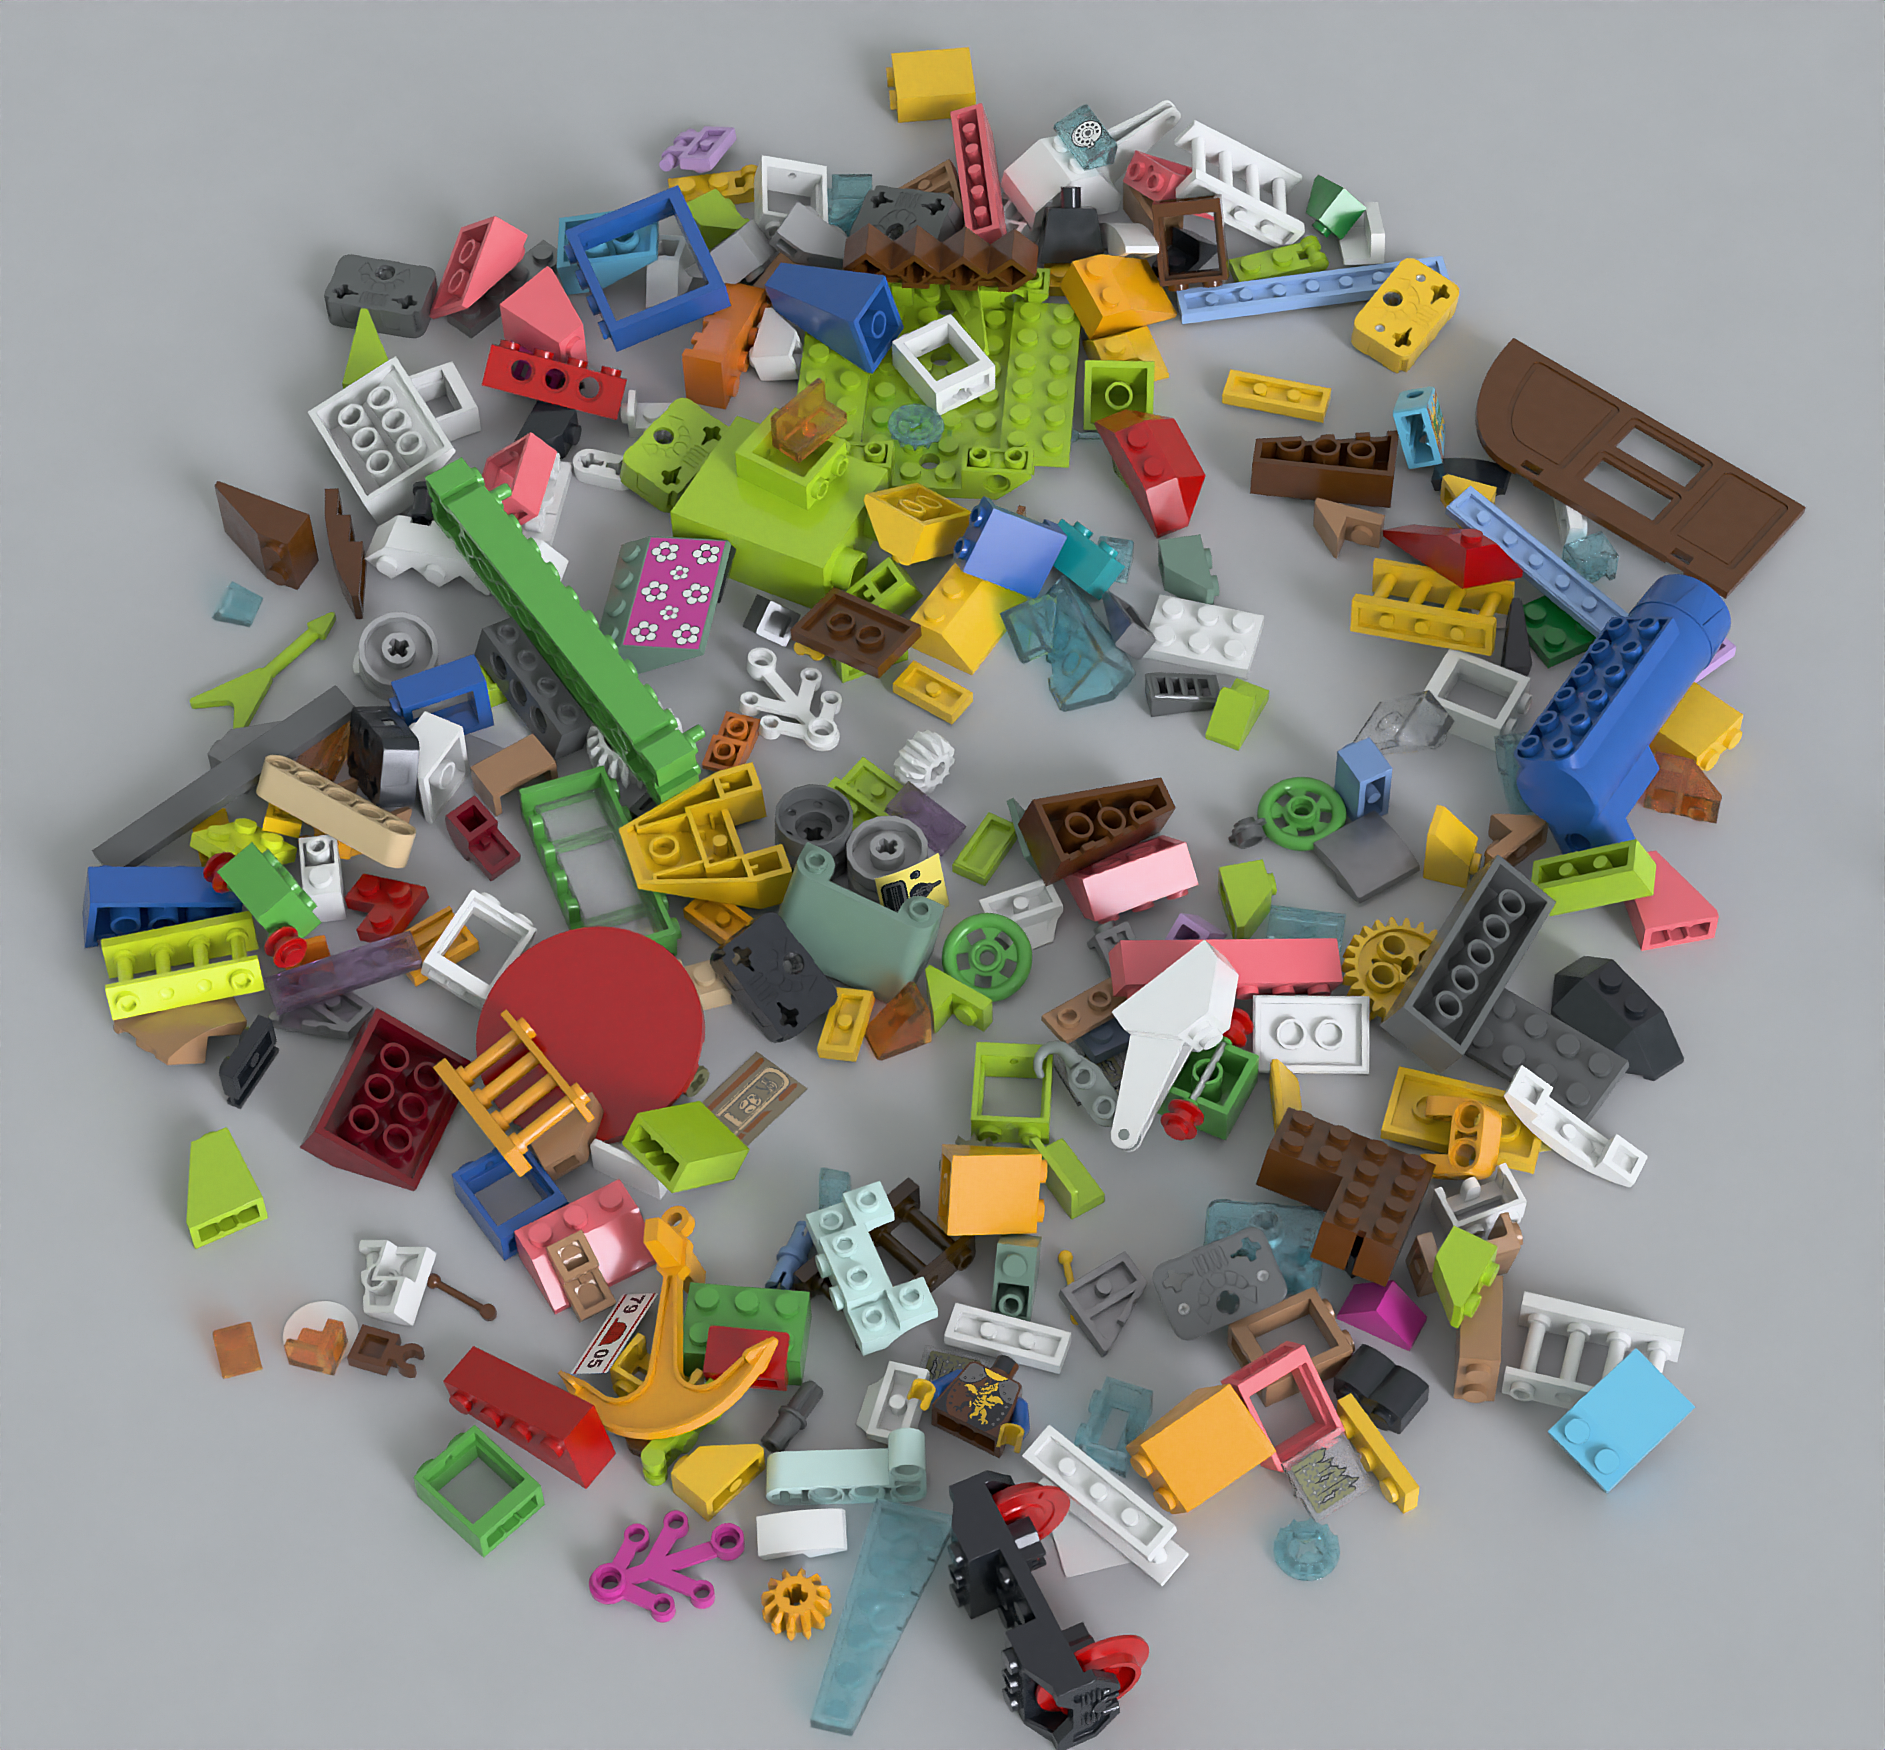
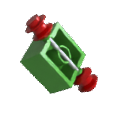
(271, 898)
(1212, 1085)

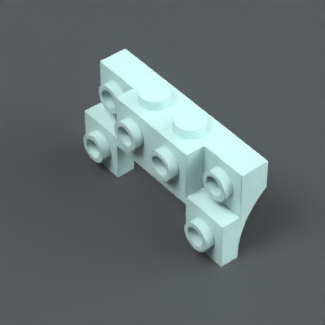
(858, 1278)

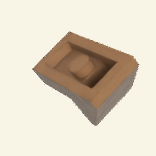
(1342, 522)
(1515, 837)

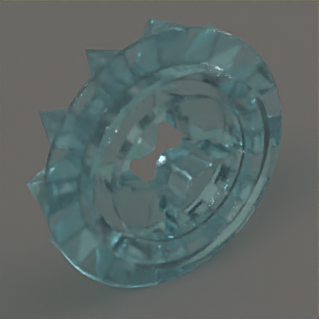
(911, 416)
(1310, 1565)

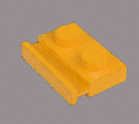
(427, 934)

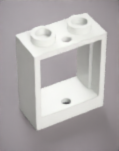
(773, 175)
(447, 381)
(943, 394)
(1489, 676)
(456, 978)

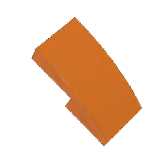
(732, 743)

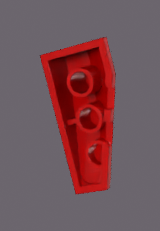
(1456, 554)

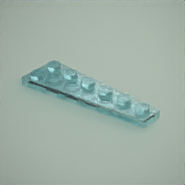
(885, 1588)

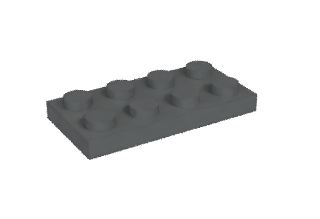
(1558, 1054)

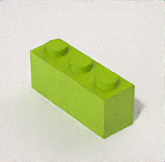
(1596, 876)

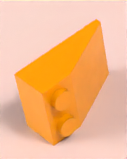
(1115, 294)

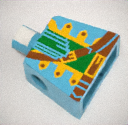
(1419, 414)

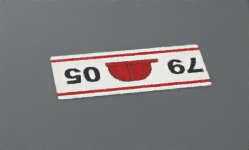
(614, 1333)

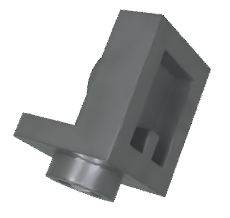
(1107, 937)

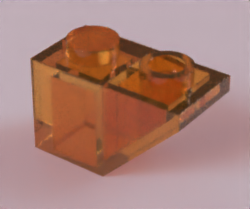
(1682, 790)

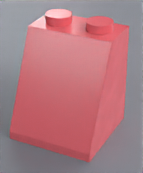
(544, 319)

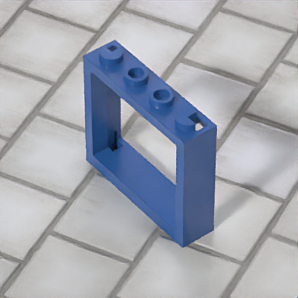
(662, 316)

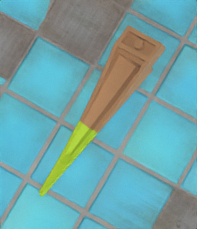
(968, 303)

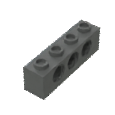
(532, 688)

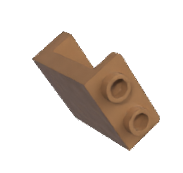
(1424, 1249)

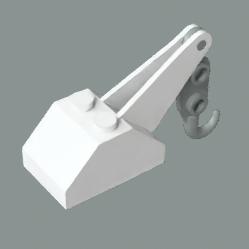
(1167, 1019)

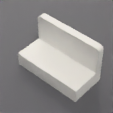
(1365, 243)
(623, 1165)

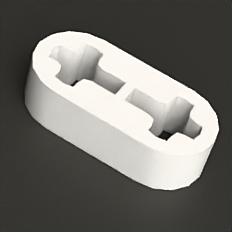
(603, 469)

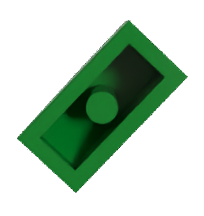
(1332, 208)

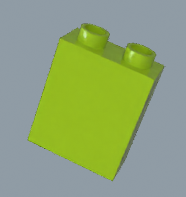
(776, 542)

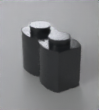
(1382, 1388)

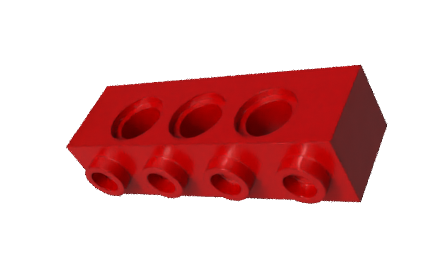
(500, 376)

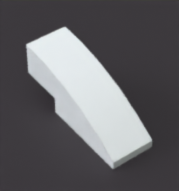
(1128, 240)

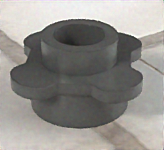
(1248, 832)

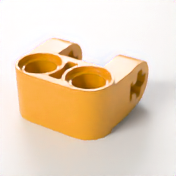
(1465, 1138)

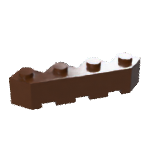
(959, 261)

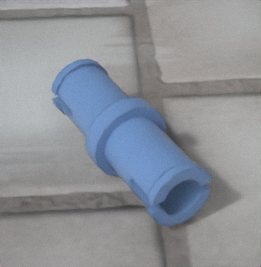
(791, 1258)

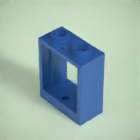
(442, 684)
(489, 1169)

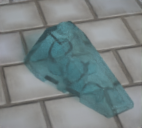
(1083, 654)

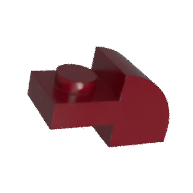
(479, 839)

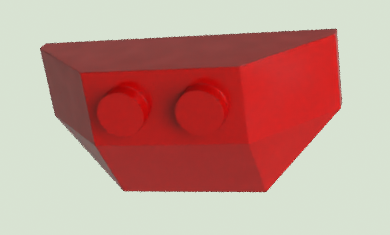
(1155, 466)

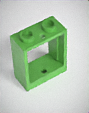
(504, 1516)

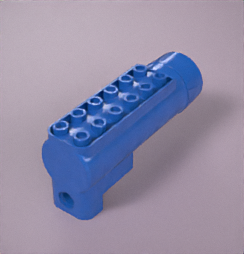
(1591, 743)

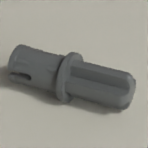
(792, 1417)

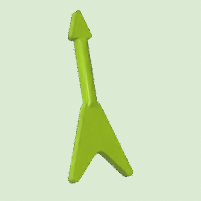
(249, 690)

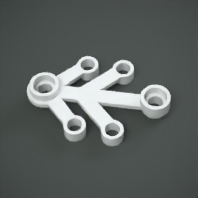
(818, 732)

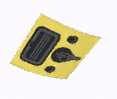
(918, 880)

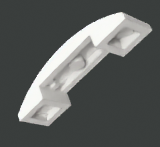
(1568, 1135)

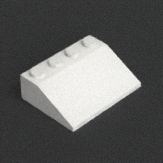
(383, 438)

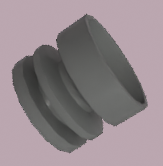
(814, 816)

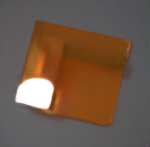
(318, 1349)

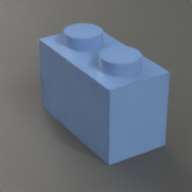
(1363, 779)

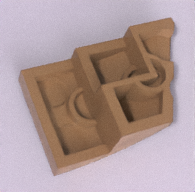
(182, 1032)

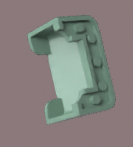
(856, 936)

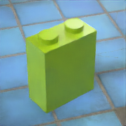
(685, 1146)

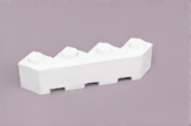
(428, 550)

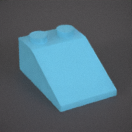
(611, 259)
(1621, 1420)

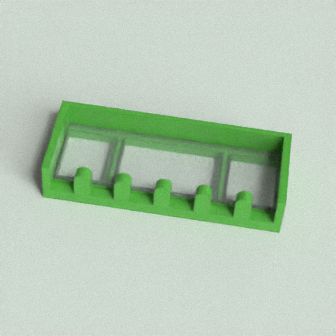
(581, 851)

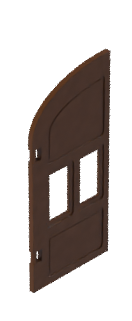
(1566, 426)

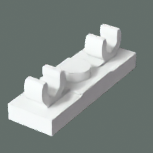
(545, 524)

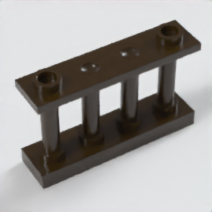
(906, 1205)

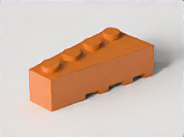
(723, 347)

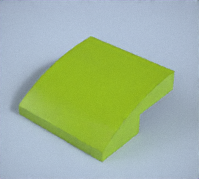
(867, 790)

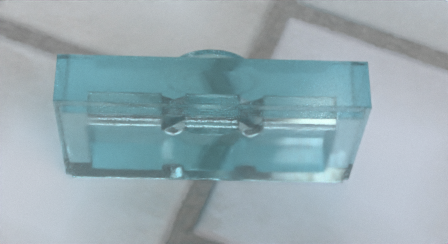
(1305, 924)

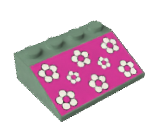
(664, 599)

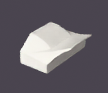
(1031, 907)
(886, 1403)

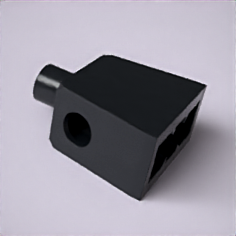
(1069, 230)

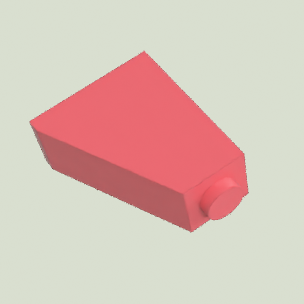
(1673, 913)

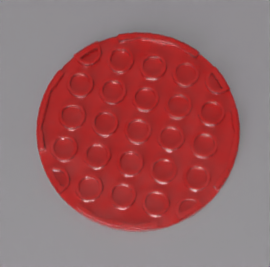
(605, 1015)

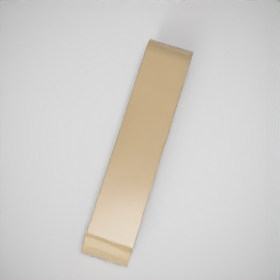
(336, 811)

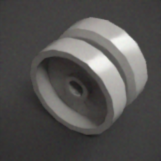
(393, 649)
(880, 849)

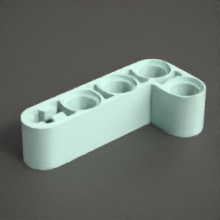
(850, 1474)

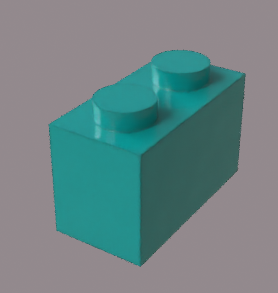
(1086, 563)

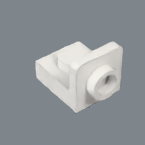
(640, 415)

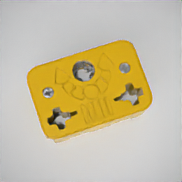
(1404, 315)

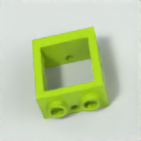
(754, 467)
(1010, 1061)

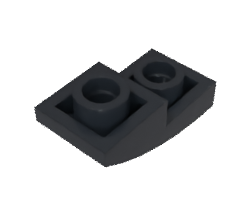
(1474, 470)

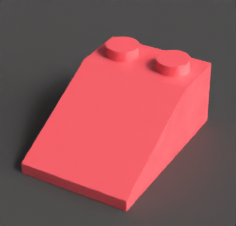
(477, 262)

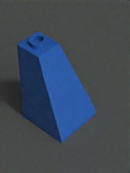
(840, 309)

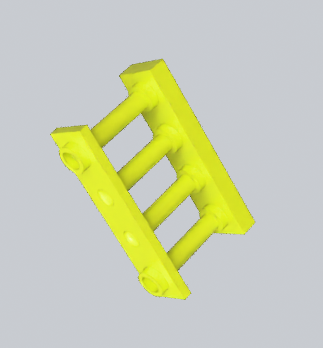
(180, 945)

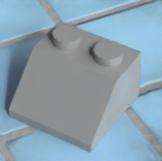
(740, 255)

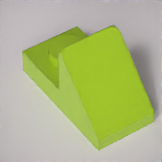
(1236, 713)
(951, 997)

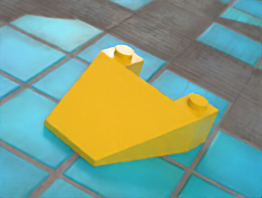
(694, 849)

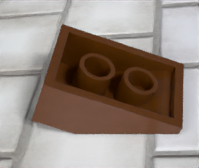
(269, 534)

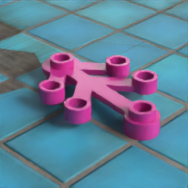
(661, 1567)

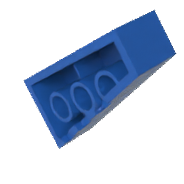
(148, 898)

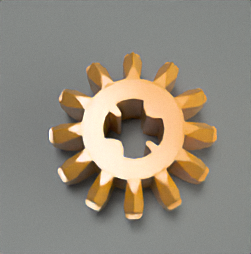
(796, 1589)

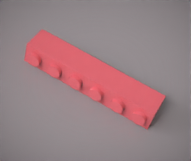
(978, 173)
(1263, 965)

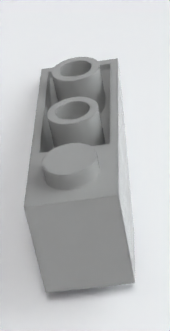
(810, 239)

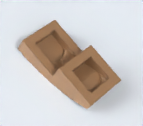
(580, 1276)

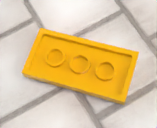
(1407, 1122)

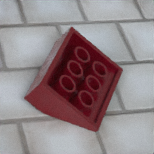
(385, 1104)

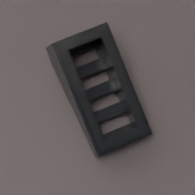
(1516, 648)

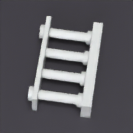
(1240, 208)
(1581, 1325)
(1107, 1505)

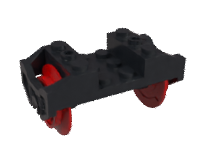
(1052, 1676)

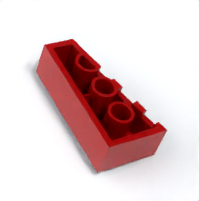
(532, 1414)

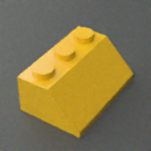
(915, 522)
(963, 619)

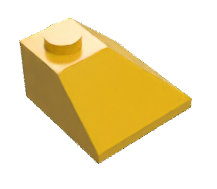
(1127, 346)

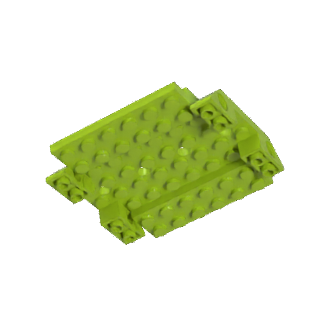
(994, 435)

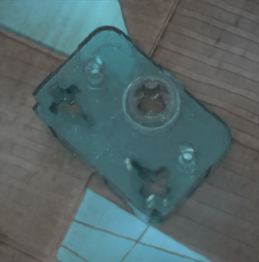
(1288, 1230)

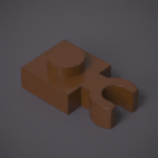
(380, 1349)

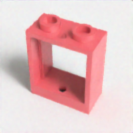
(1157, 177)
(526, 470)
(1270, 1367)

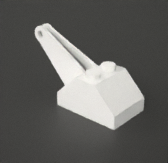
(1048, 165)

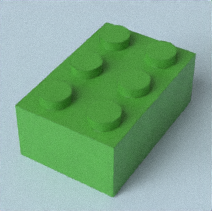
(748, 1309)

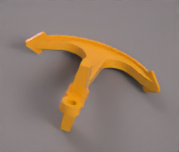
(665, 1401)

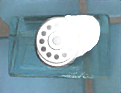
(1087, 138)

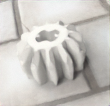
(924, 761)

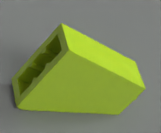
(220, 1190)

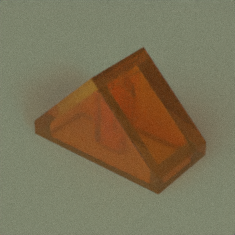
(900, 1024)

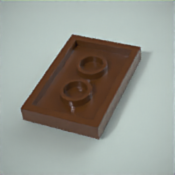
(856, 632)

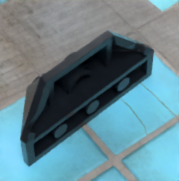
(1617, 1013)

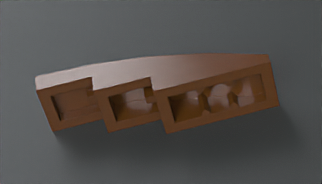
(346, 552)

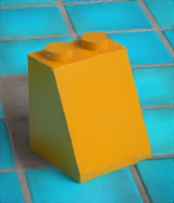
(990, 1190)
(1199, 1448)

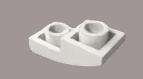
(801, 1531)

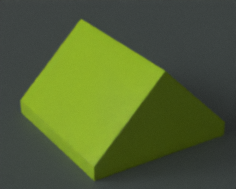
(1116, 387)

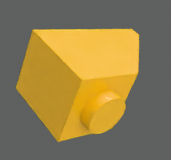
(1450, 850)
(716, 1475)

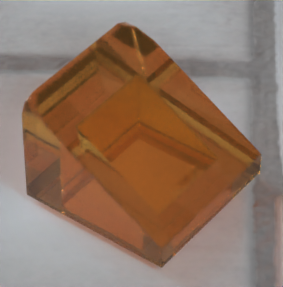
(237, 1350)

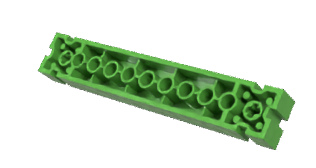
(564, 632)

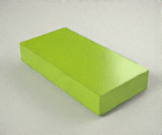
(985, 849)

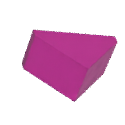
(1383, 1313)

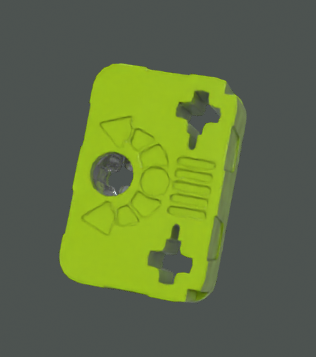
(670, 453)

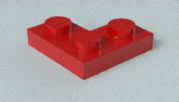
(389, 905)

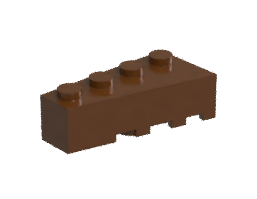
(1328, 468)
(1090, 825)

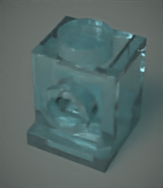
(1592, 557)

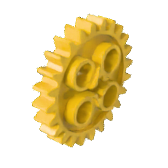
(1392, 970)

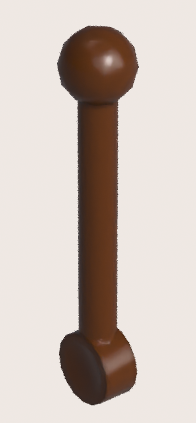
(487, 1311)

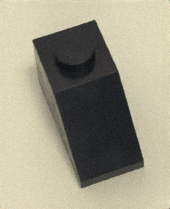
(553, 425)

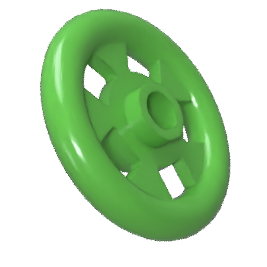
(1300, 804)
(992, 926)

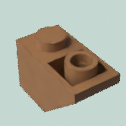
(568, 1141)

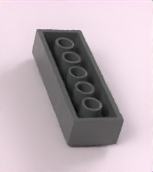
(1468, 964)

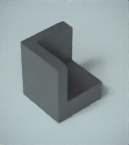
(771, 620)

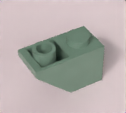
(1186, 567)
(1016, 1275)

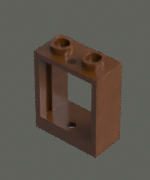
(1188, 206)

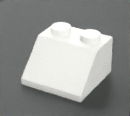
(441, 762)

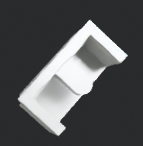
(1475, 1196)

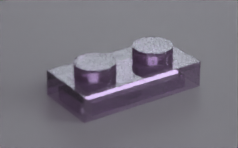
(935, 822)

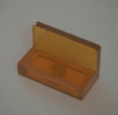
(806, 422)
(328, 755)

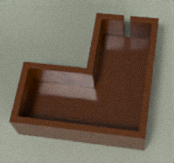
(1358, 1184)

